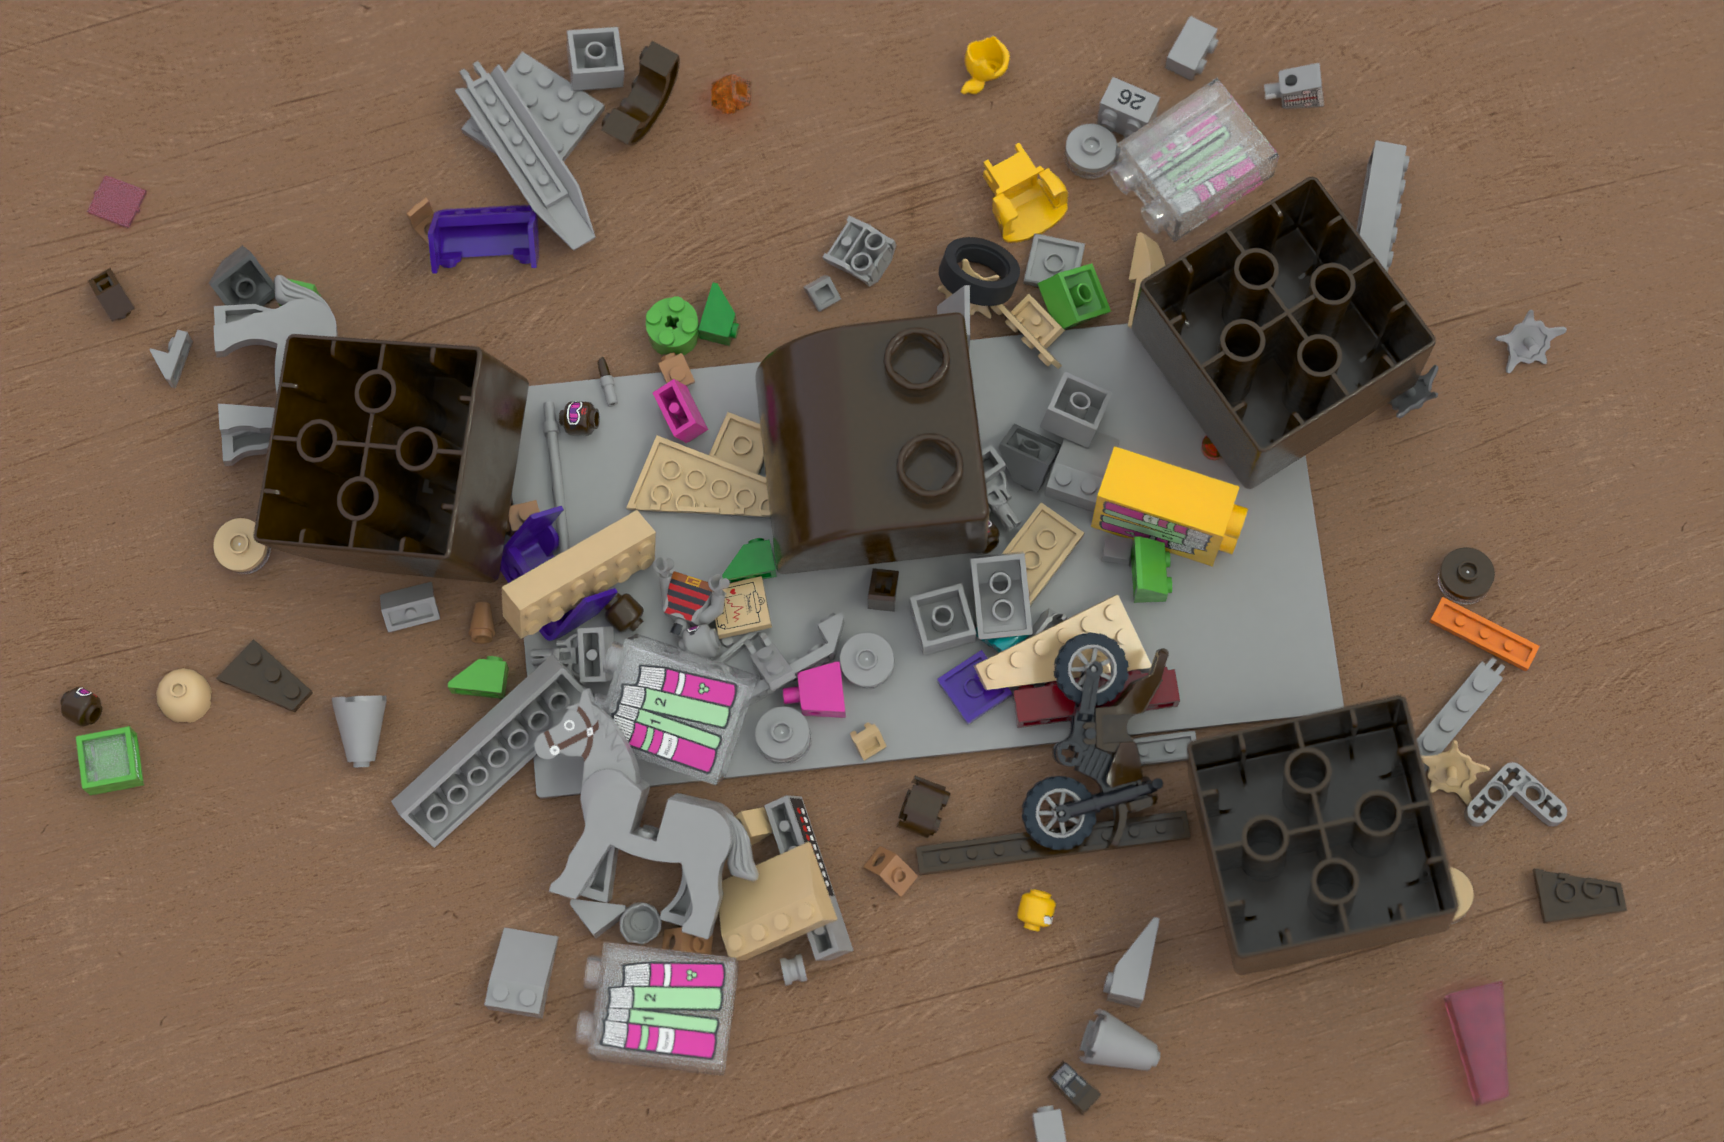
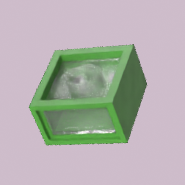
(109, 760)

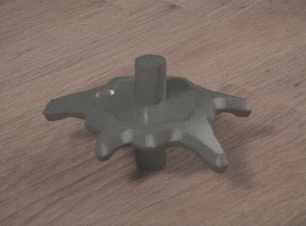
(1416, 395)

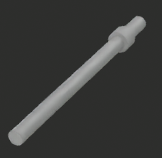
(551, 429)

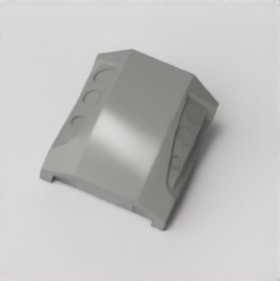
(861, 251)

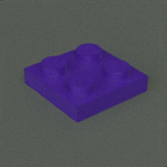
(967, 692)

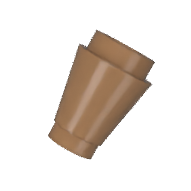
(482, 624)

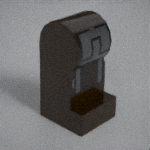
(1073, 1087)

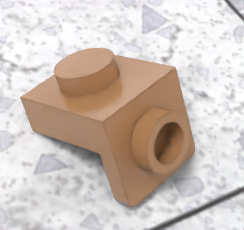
(676, 368)
(518, 514)

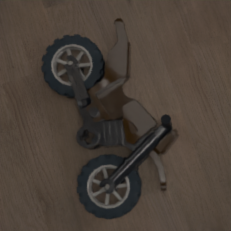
(1090, 735)

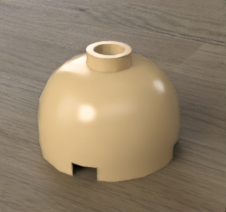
(184, 695)

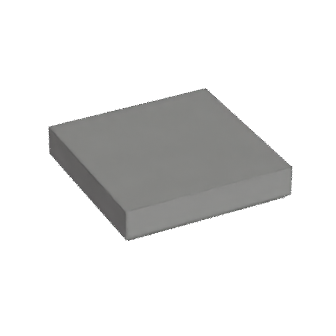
(1050, 257)

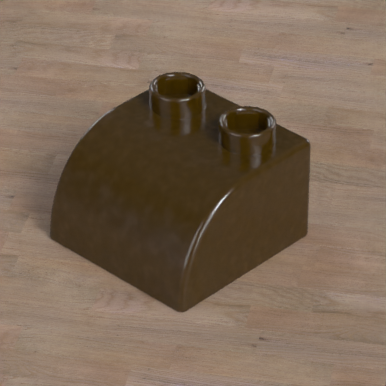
(362, 433)
(872, 445)

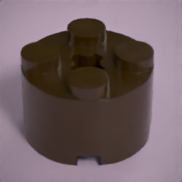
(922, 807)

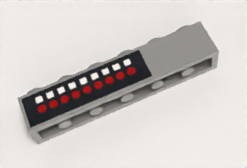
(792, 829)

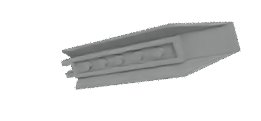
(527, 154)

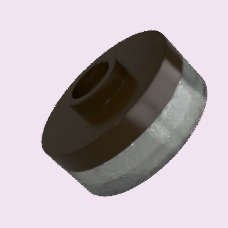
(1466, 575)

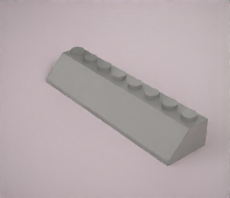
(488, 753)

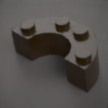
(648, 96)

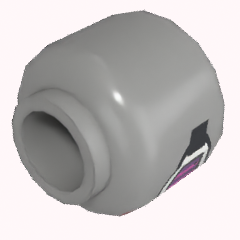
(701, 641)

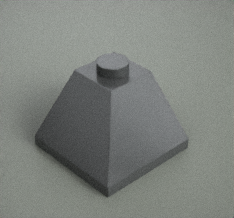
(242, 280)
(1028, 456)

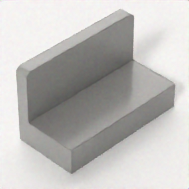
(409, 607)

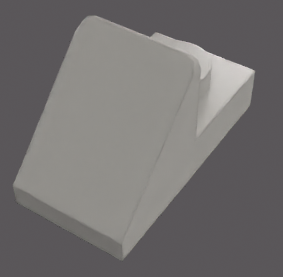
(172, 363)

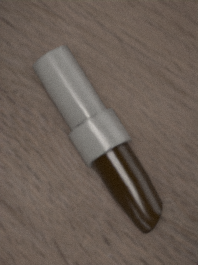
(607, 382)

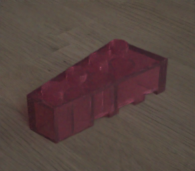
(1481, 1037)

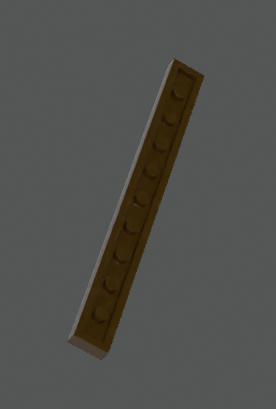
(1021, 846)

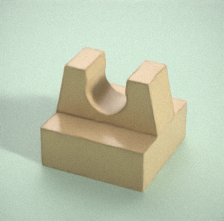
(868, 741)

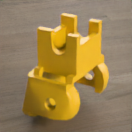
(1021, 200)

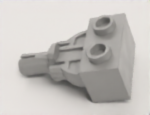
(996, 486)
(583, 654)

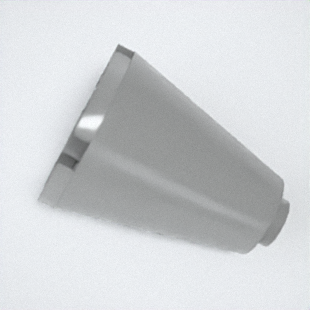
(360, 726)
(1116, 1044)

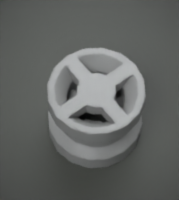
(793, 969)

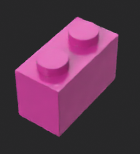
(680, 411)

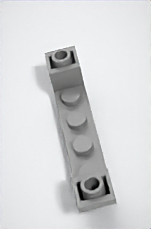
(831, 631)

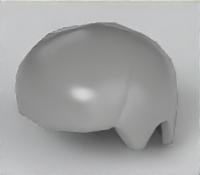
(640, 923)

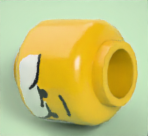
(1036, 909)

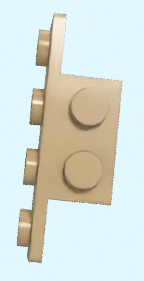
(1035, 324)

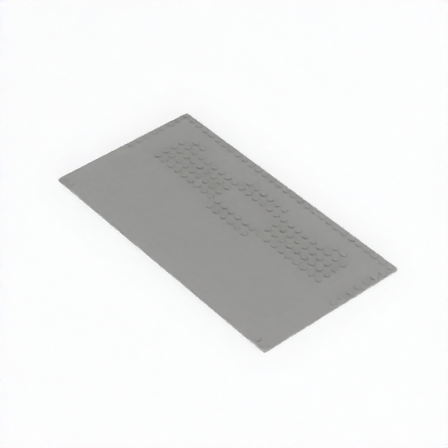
(1242, 635)

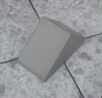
(596, 915)

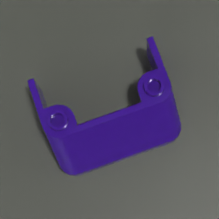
(483, 233)
(535, 545)

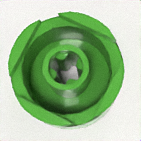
(674, 313)

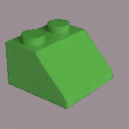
(1074, 296)
(1149, 570)

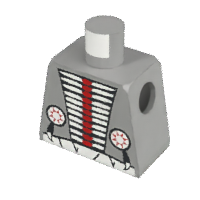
(1298, 87)

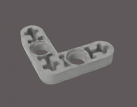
(1517, 788)

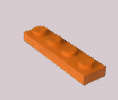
(1484, 634)

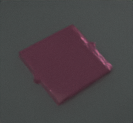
(117, 201)

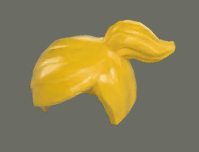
(984, 62)

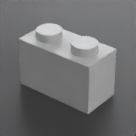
(1191, 48)

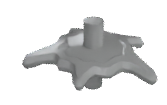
(1529, 341)

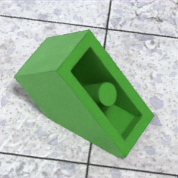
(482, 679)

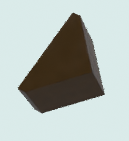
(883, 589)

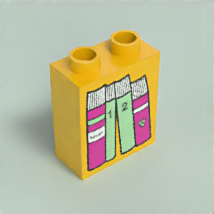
(1169, 506)

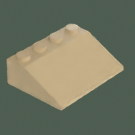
(777, 906)

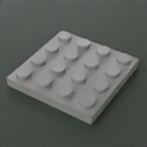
(549, 97)

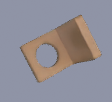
(420, 217)
(892, 870)
(687, 942)

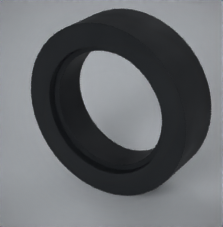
(985, 253)

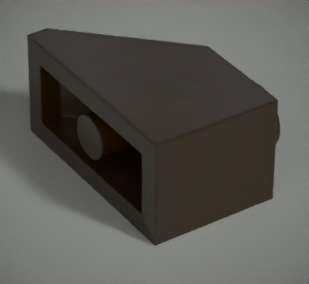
(111, 295)

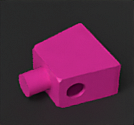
(819, 692)

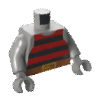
(688, 598)

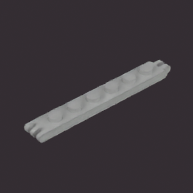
(1459, 709)

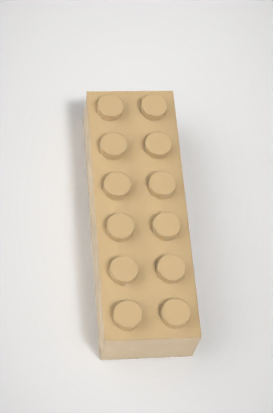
(578, 573)

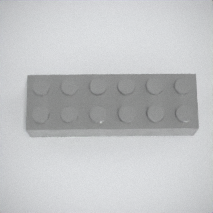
(1381, 199)

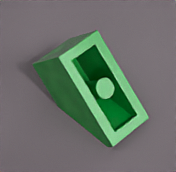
(718, 318)
(752, 561)

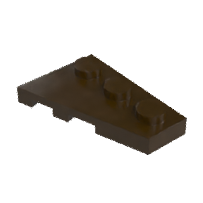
(264, 676)
(1574, 897)

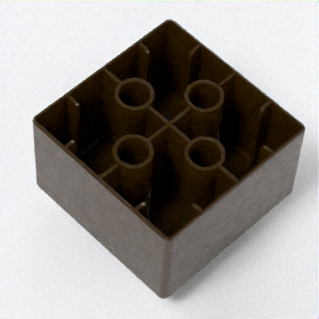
(1281, 332)
(1321, 835)

